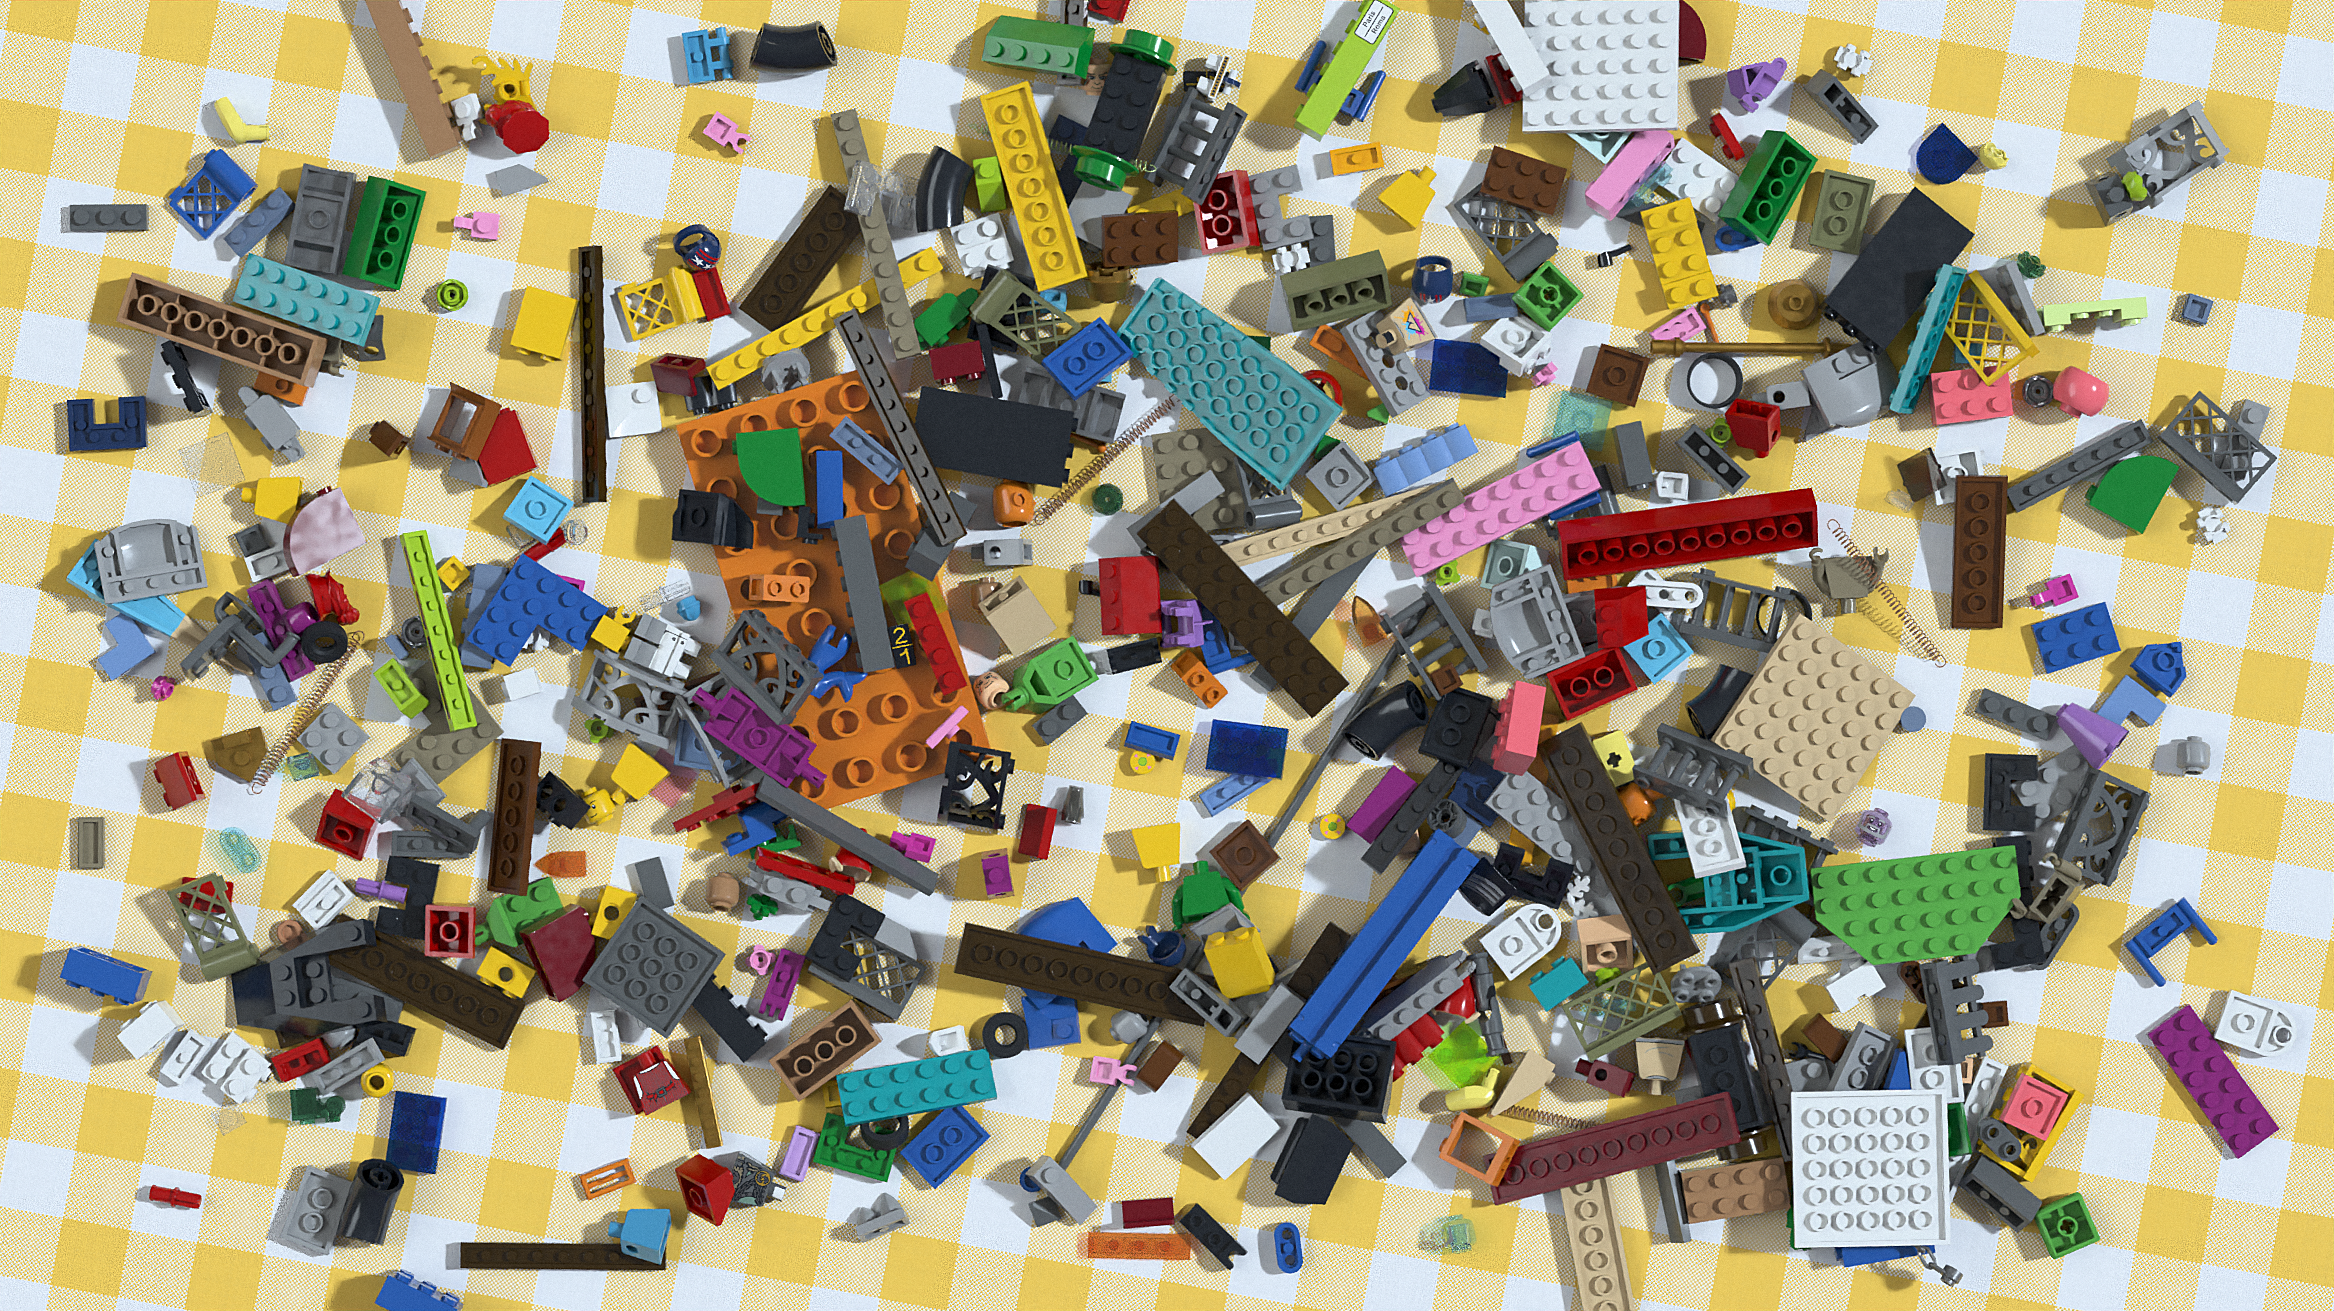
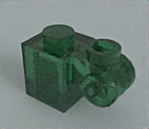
(307, 1106)

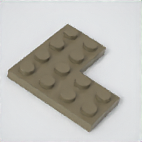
(436, 747)

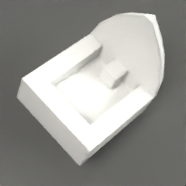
(1671, 485)
(948, 1041)

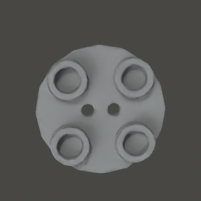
(785, 371)
(1695, 984)

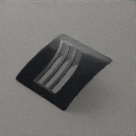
(1486, 887)

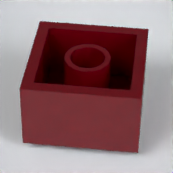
(957, 363)

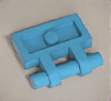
(699, 56)

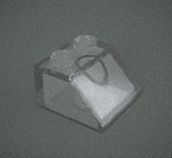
(380, 790)

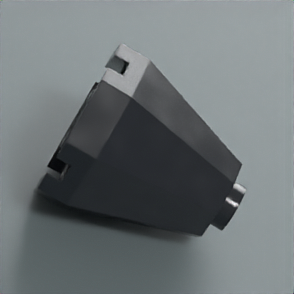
(1464, 93)

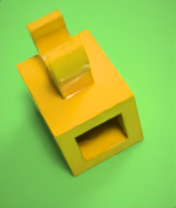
(613, 632)

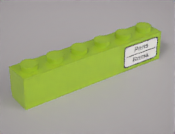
(1346, 67)

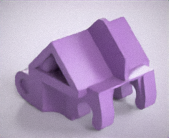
(1755, 81)
(1189, 623)

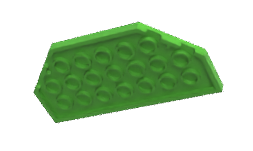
(1917, 903)

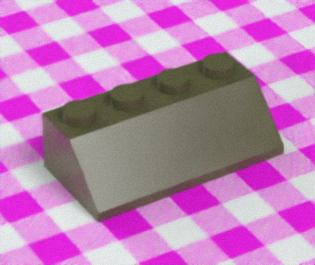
(1336, 290)

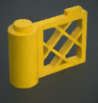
(679, 292)

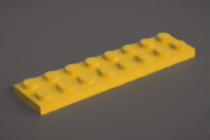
(1034, 186)

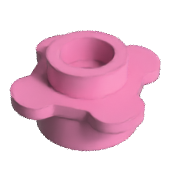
(761, 967)

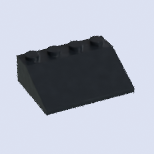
(1347, 1085)

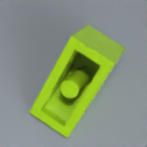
(989, 184)

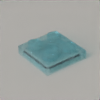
(1586, 416)

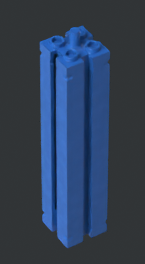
(1380, 946)

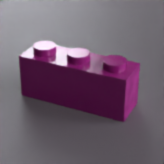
(1382, 804)

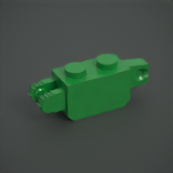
(943, 317)

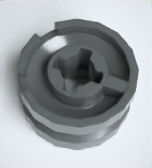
(1447, 809)

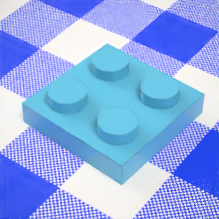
(538, 510)
(1660, 650)

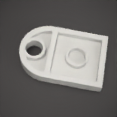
(1521, 940)
(2254, 1025)

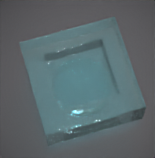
(303, 766)

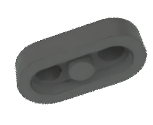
(2000, 1140)

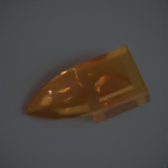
(1366, 622)
(564, 864)

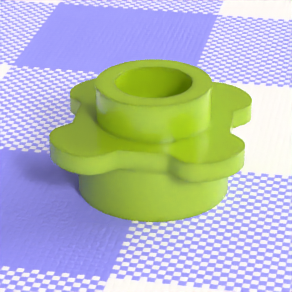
(1712, 432)
(1453, 576)
(596, 735)
(1605, 975)

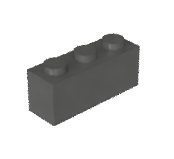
(1712, 460)
(2000, 1193)

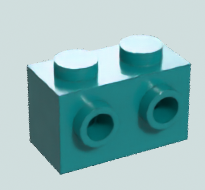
(1557, 983)

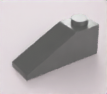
(1840, 105)
(1209, 1003)

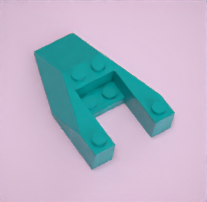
(1736, 898)

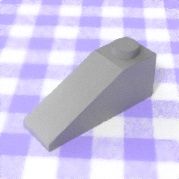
(1061, 1188)

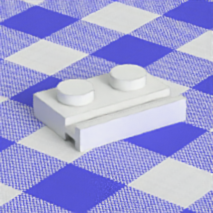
(324, 900)

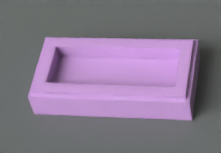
(799, 1153)

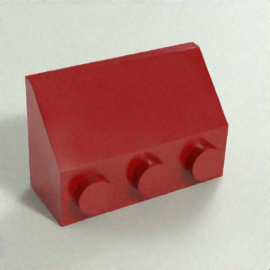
(1227, 215)
(1130, 595)
(1591, 683)

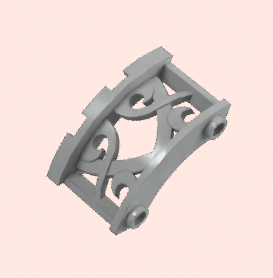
(2183, 123)
(594, 703)
(706, 740)

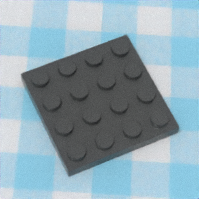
(654, 967)

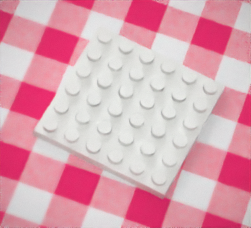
(1607, 65)
(1870, 1168)

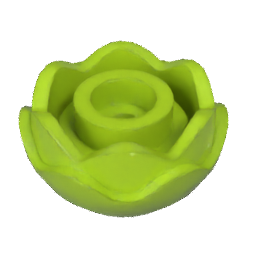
(2134, 187)
(452, 286)

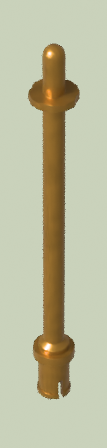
(1677, 347)

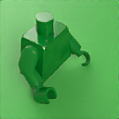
(1202, 896)

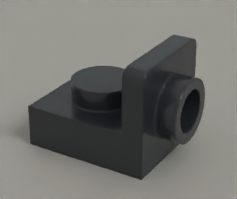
(805, 521)

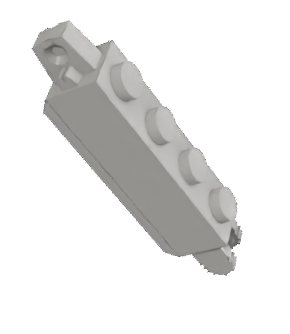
(1416, 996)

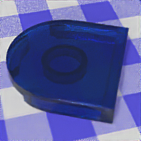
(1943, 157)

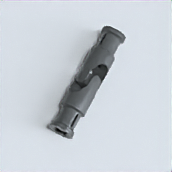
(1485, 998)

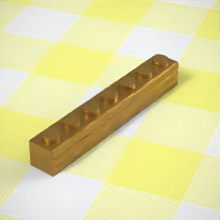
(703, 1092)

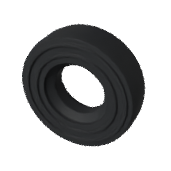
(324, 654)
(994, 1046)

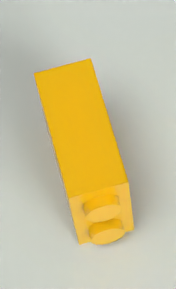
(544, 324)
(1239, 962)

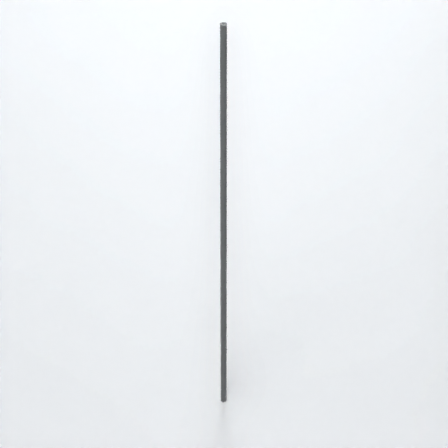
(1272, 840)

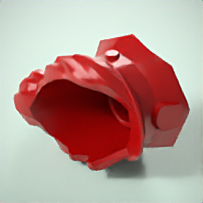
(518, 125)
(331, 599)

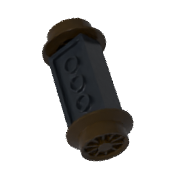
(1724, 1067)

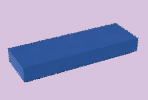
(829, 487)

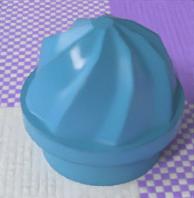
(689, 608)

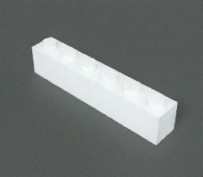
(1513, 44)

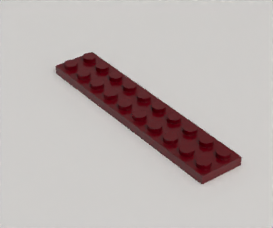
(1617, 1148)

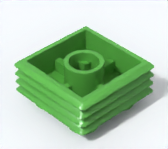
(1562, 291)
(2081, 1231)

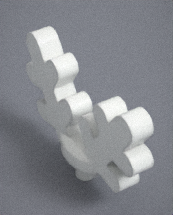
(1578, 890)

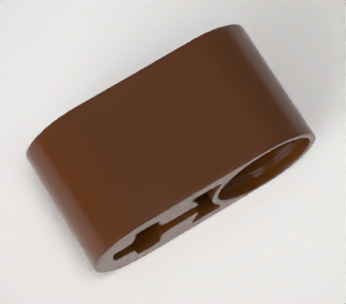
(1908, 980)
(1825, 1038)
(1159, 1066)

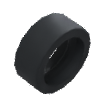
(889, 1141)

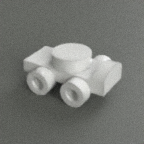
(1849, 59)
(1285, 260)
(2210, 521)
(538, 638)

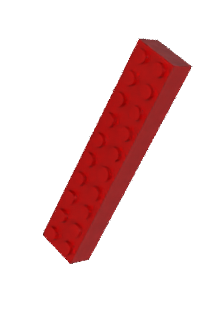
(1688, 533)

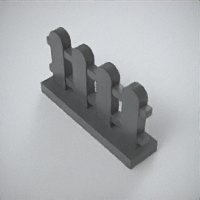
(1942, 1010)

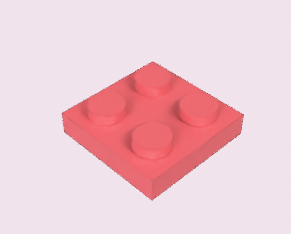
(2033, 1106)

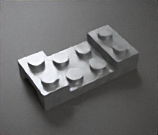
(320, 219)
(1096, 409)

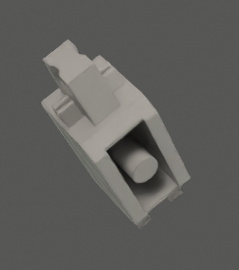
(273, 422)
(792, 892)

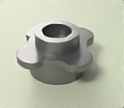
(1727, 295)

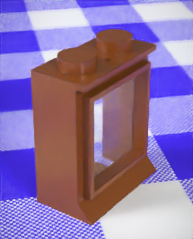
(464, 423)

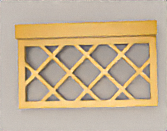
(2005, 321)

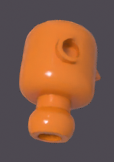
(1013, 503)
(1639, 802)

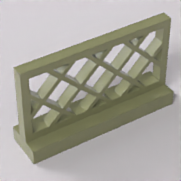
(1627, 1032)

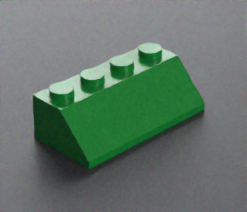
(1039, 46)
(1768, 186)
(384, 232)

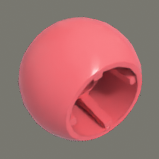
(2080, 392)

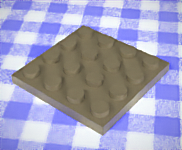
(1187, 456)

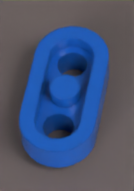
(1738, 240)
(1287, 1247)

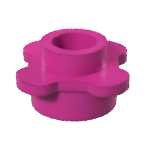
(162, 687)

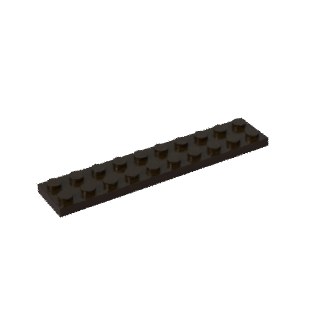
(1243, 608)
(1617, 848)
(1073, 972)

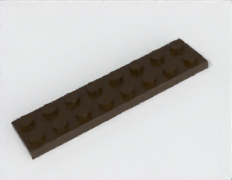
(433, 987)

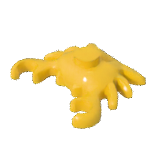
(509, 82)

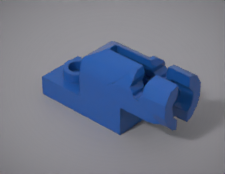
(756, 825)

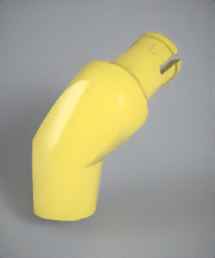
(236, 127)
(1475, 1096)

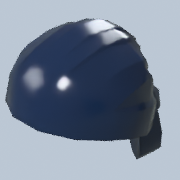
(1164, 947)

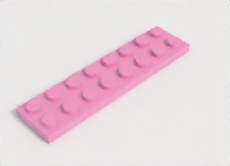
(1501, 509)

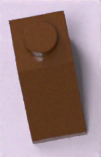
(388, 438)

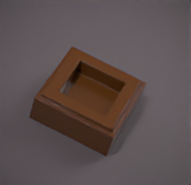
(1445, 678)
(1997, 1013)

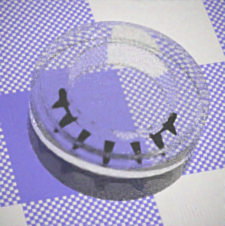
(575, 532)

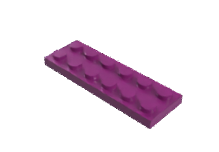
(2212, 1081)

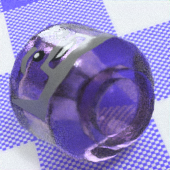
(1873, 827)

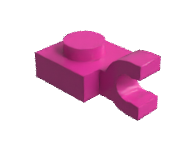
(2057, 590)
(916, 846)

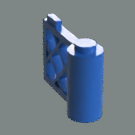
(225, 176)

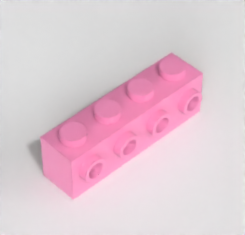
(1628, 171)

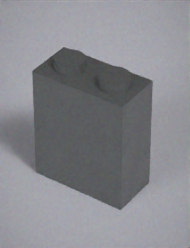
(1632, 455)

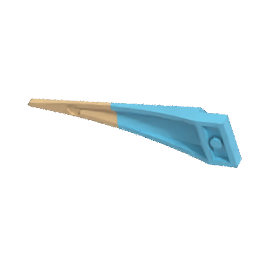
(154, 611)

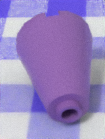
(2091, 733)

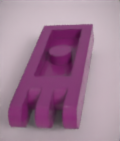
(782, 983)

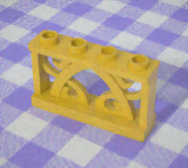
(2034, 1157)

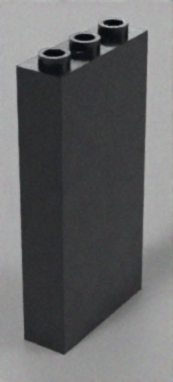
(1895, 271)
(996, 437)

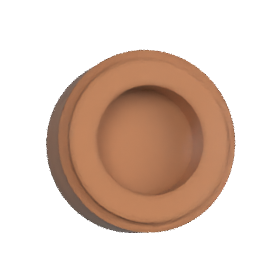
(288, 930)

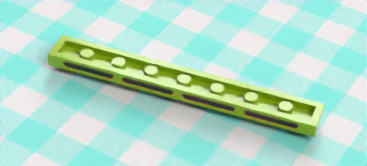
(438, 630)

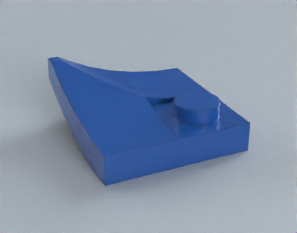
(1053, 1025)

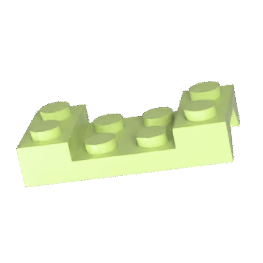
(2126, 311)

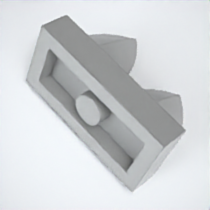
(891, 1218)

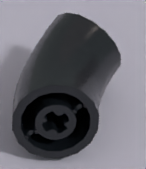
(793, 49)
(942, 191)
(1716, 700)
(1386, 720)
(371, 1202)

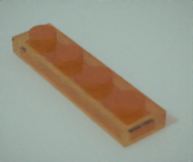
(1139, 1245)

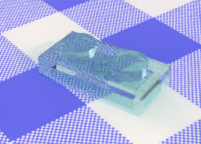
(1660, 176)

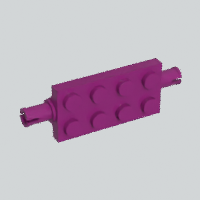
(757, 738)

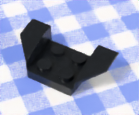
(711, 520)

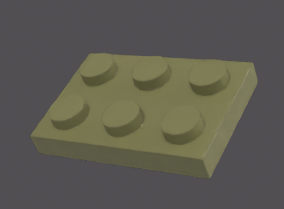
(1841, 212)

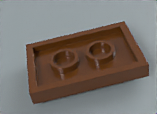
(1522, 181)
(1139, 238)

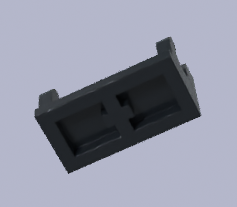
(1134, 656)
(389, 1037)

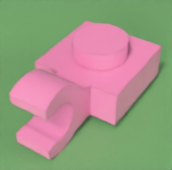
(482, 225)

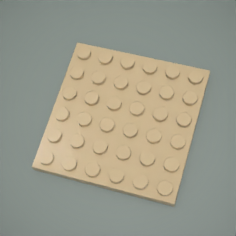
(1813, 716)

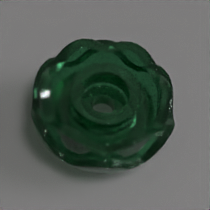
(2030, 265)
(1115, 495)

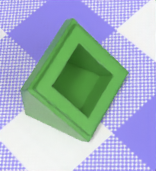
(1473, 284)
(1379, 414)

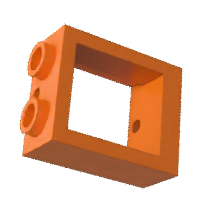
(1501, 1159)

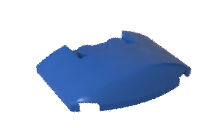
(1069, 924)

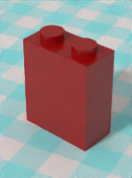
(507, 449)

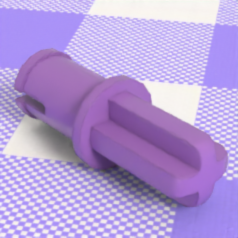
(381, 890)

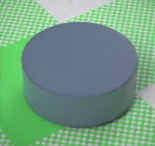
(1913, 719)

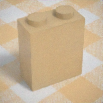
(1017, 616)

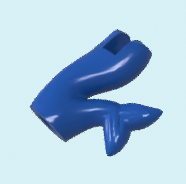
(824, 657)

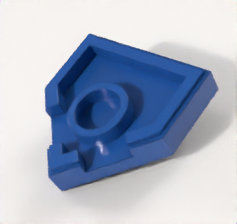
(2161, 667)

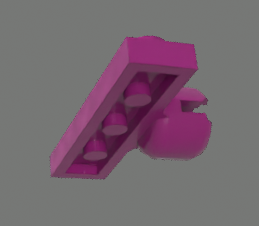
(280, 620)

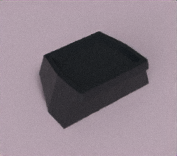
(1310, 1161)

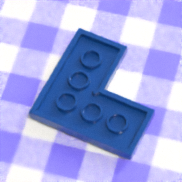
(529, 599)

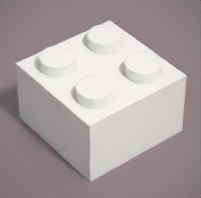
(151, 1029)

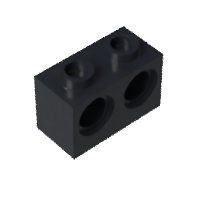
(560, 801)

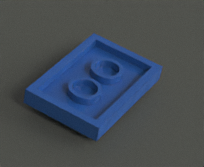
(1087, 358)
(2075, 637)
(945, 1144)

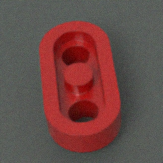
(1721, 129)

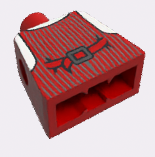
(658, 1083)

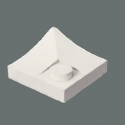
(633, 409)

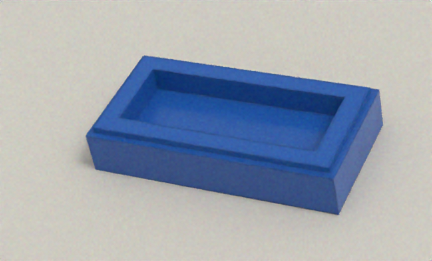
(1152, 740)

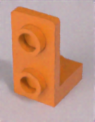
(779, 588)
(1199, 679)

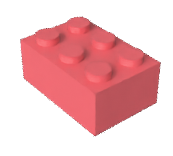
(1965, 397)
(1518, 728)

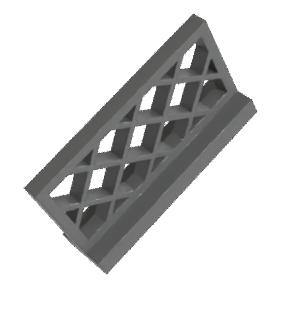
(2205, 467)
(862, 992)

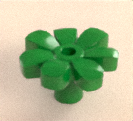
(762, 906)

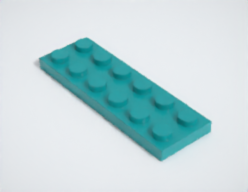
(306, 299)
(1930, 332)
(916, 1087)

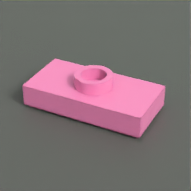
(1682, 326)
(948, 728)

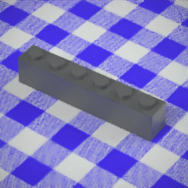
(864, 593)

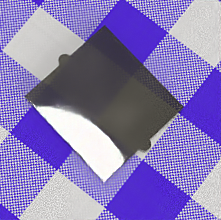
(1922, 475)

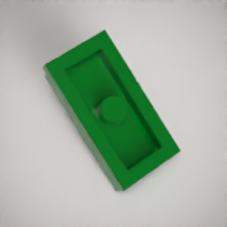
(782, 843)

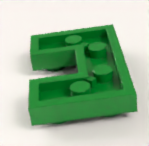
(837, 1154)

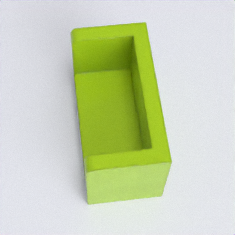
(401, 688)

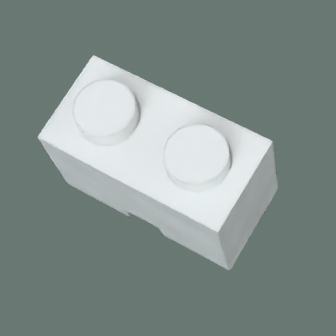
(1847, 987)

